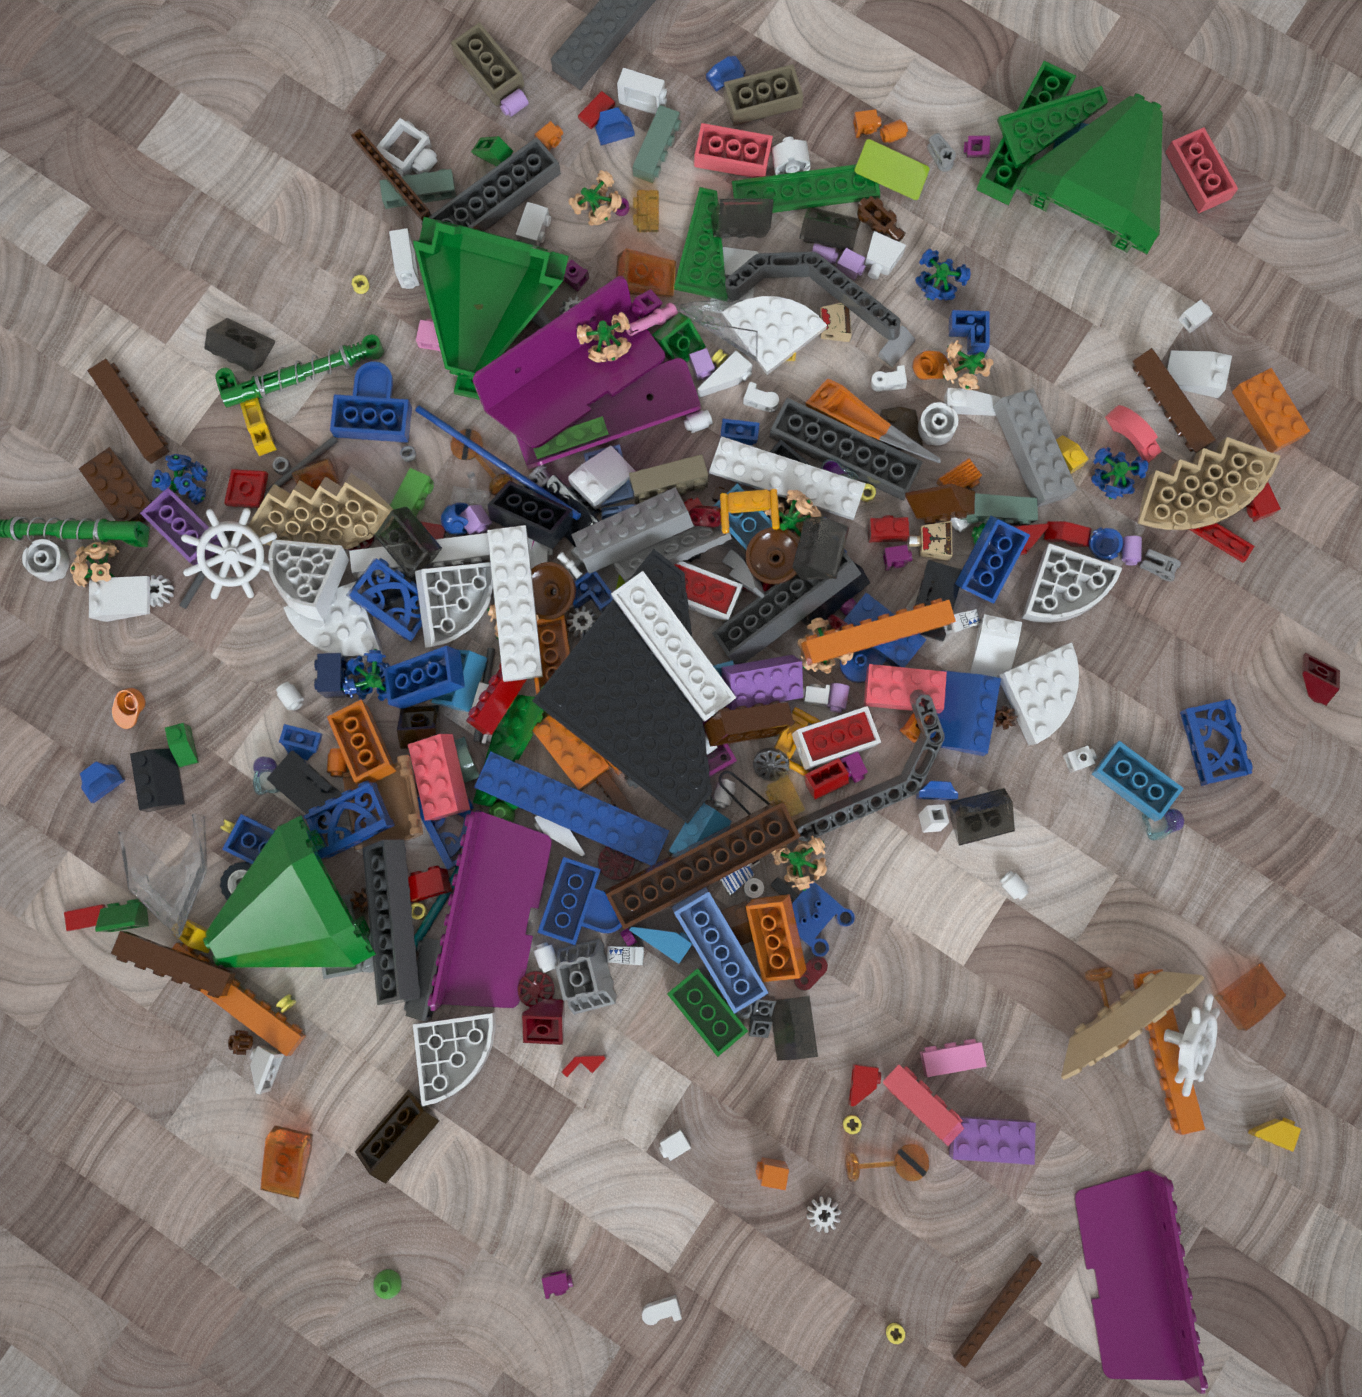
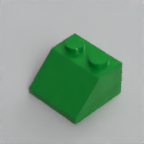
(679, 338)
(122, 917)

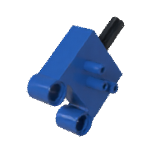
(813, 912)

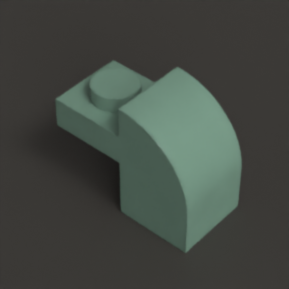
(467, 763)

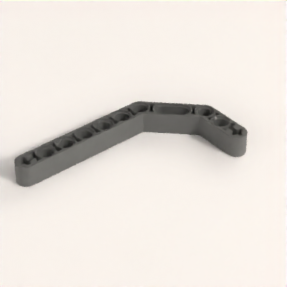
(824, 274)
(882, 790)

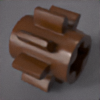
(999, 717)
(358, 896)
(240, 1042)

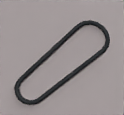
(746, 785)

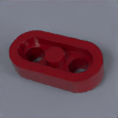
(705, 515)
(811, 973)

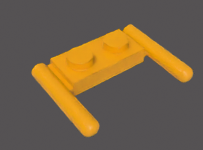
(749, 502)
(785, 741)

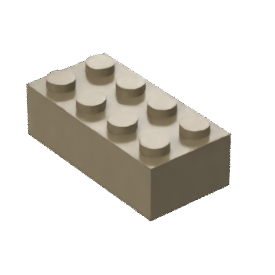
(487, 63)
(763, 94)
(684, 474)

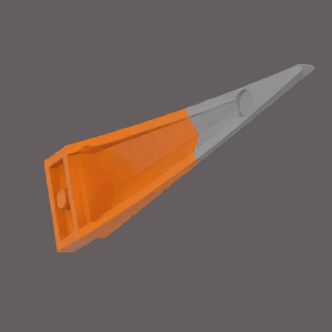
(841, 405)

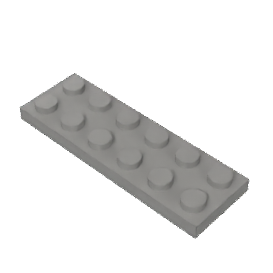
(676, 548)

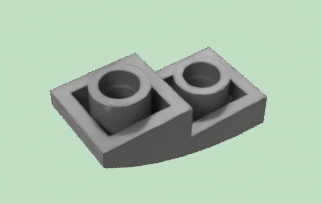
(761, 1018)

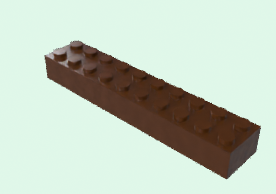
(702, 864)

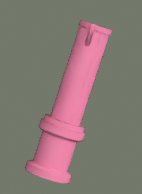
(658, 317)

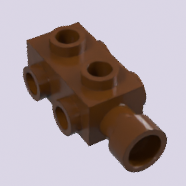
(879, 218)

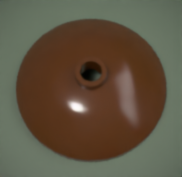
(764, 548)
(545, 579)

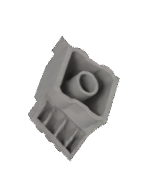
(585, 977)

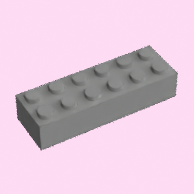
(1034, 447)
(632, 530)

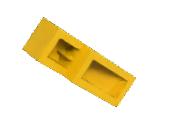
(258, 426)

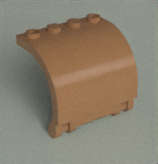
(400, 800)

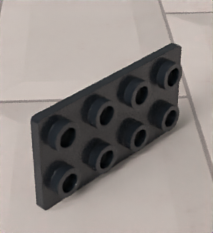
(575, 501)
(936, 584)
(303, 784)

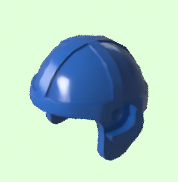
(452, 521)
(1105, 543)

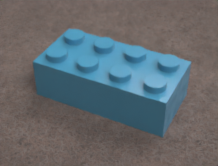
(746, 524)
(1137, 781)

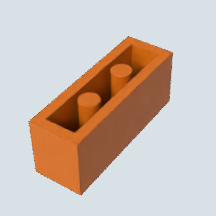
(772, 1173)

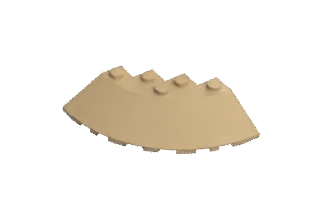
(1208, 488)
(322, 515)
(1126, 1018)

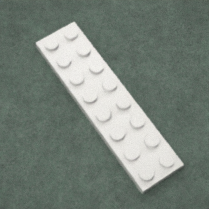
(771, 471)
(514, 603)
(673, 646)

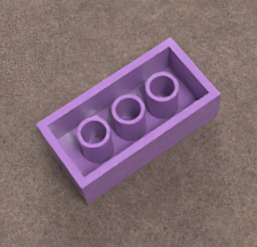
(173, 519)
(764, 681)
(995, 1140)

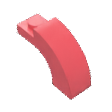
(1136, 430)

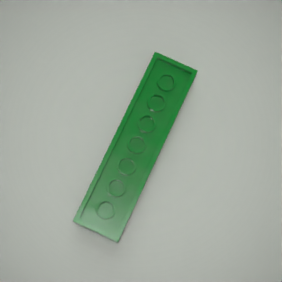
(808, 188)

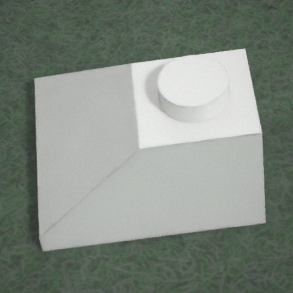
(264, 1067)

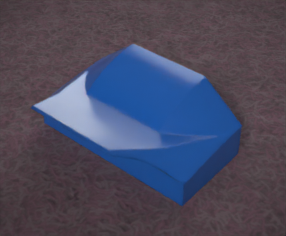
(724, 71)
(613, 126)
(740, 431)
(300, 740)
(100, 780)
(938, 791)

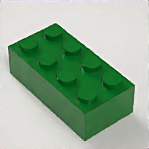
(707, 1012)

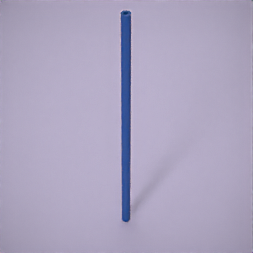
(490, 457)

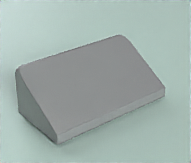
(896, 348)

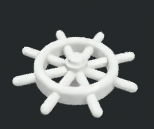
(229, 553)
(1195, 1044)

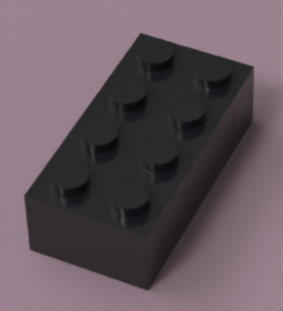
(543, 517)

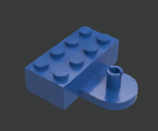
(371, 409)
(895, 653)
(576, 904)

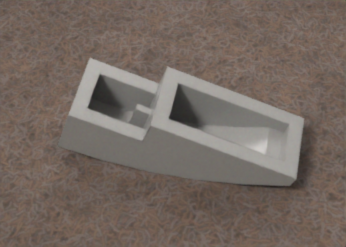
(742, 574)

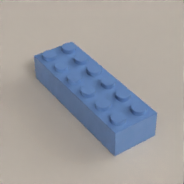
(719, 950)

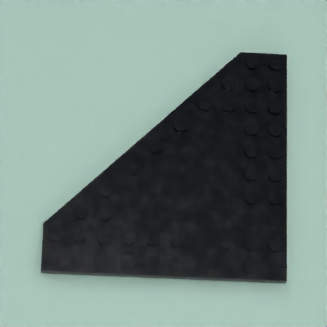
(630, 707)

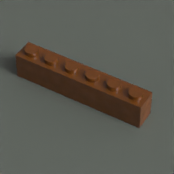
(1173, 400)
(128, 410)
(172, 963)

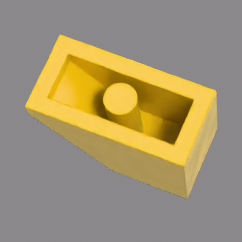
(1072, 453)
(193, 936)
(1278, 1132)

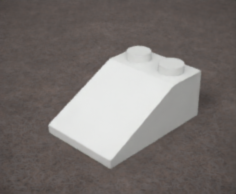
(1200, 371)
(600, 476)
(119, 598)
(995, 645)

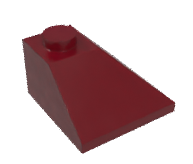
(1320, 679)
(544, 1022)

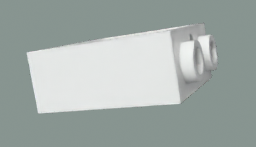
(641, 91)
(403, 168)
(404, 258)

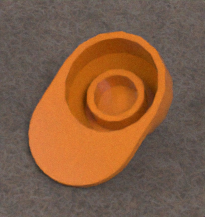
(929, 365)
(127, 707)

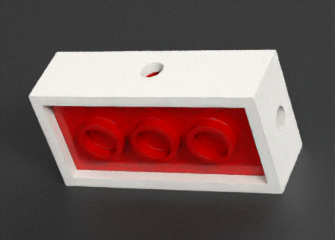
(709, 592)
(836, 737)

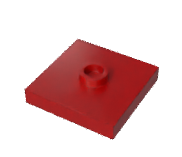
(246, 488)

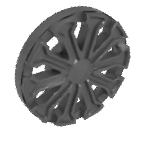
(771, 764)

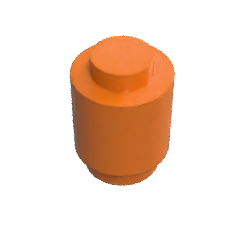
(893, 131)
(336, 763)

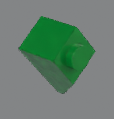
(492, 150)
(182, 744)

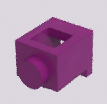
(982, 141)
(577, 279)
(641, 305)
(896, 556)
(855, 767)
(556, 1283)

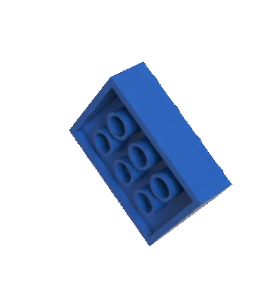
(968, 712)

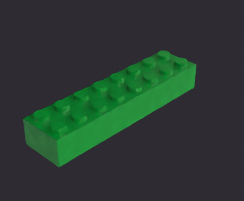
(1000, 176)

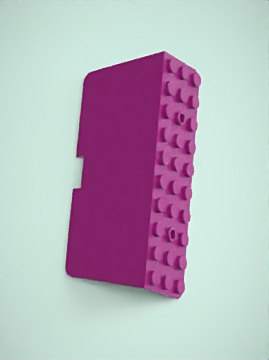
(550, 379)
(631, 411)
(489, 914)
(1141, 1280)

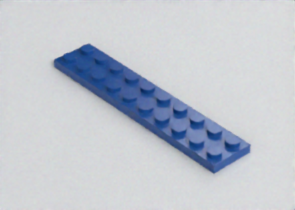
(571, 809)

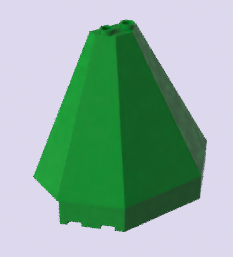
(1108, 174)
(476, 268)
(288, 911)

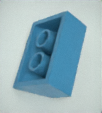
(463, 698)
(703, 824)

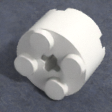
(790, 156)
(942, 415)
(46, 560)

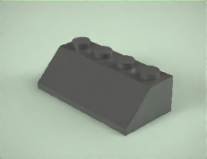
(429, 950)

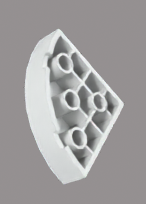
(781, 327)
(307, 574)
(1067, 585)
(452, 600)
(345, 629)
(1042, 692)
(451, 1053)

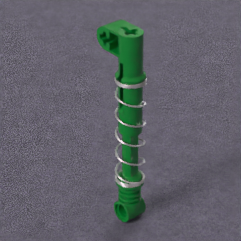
(295, 373)
(102, 530)

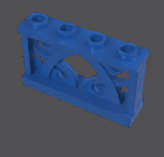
(366, 597)
(1233, 733)
(373, 824)
(445, 851)

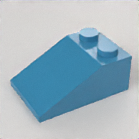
(669, 943)

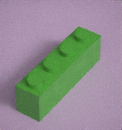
(573, 436)
(413, 491)

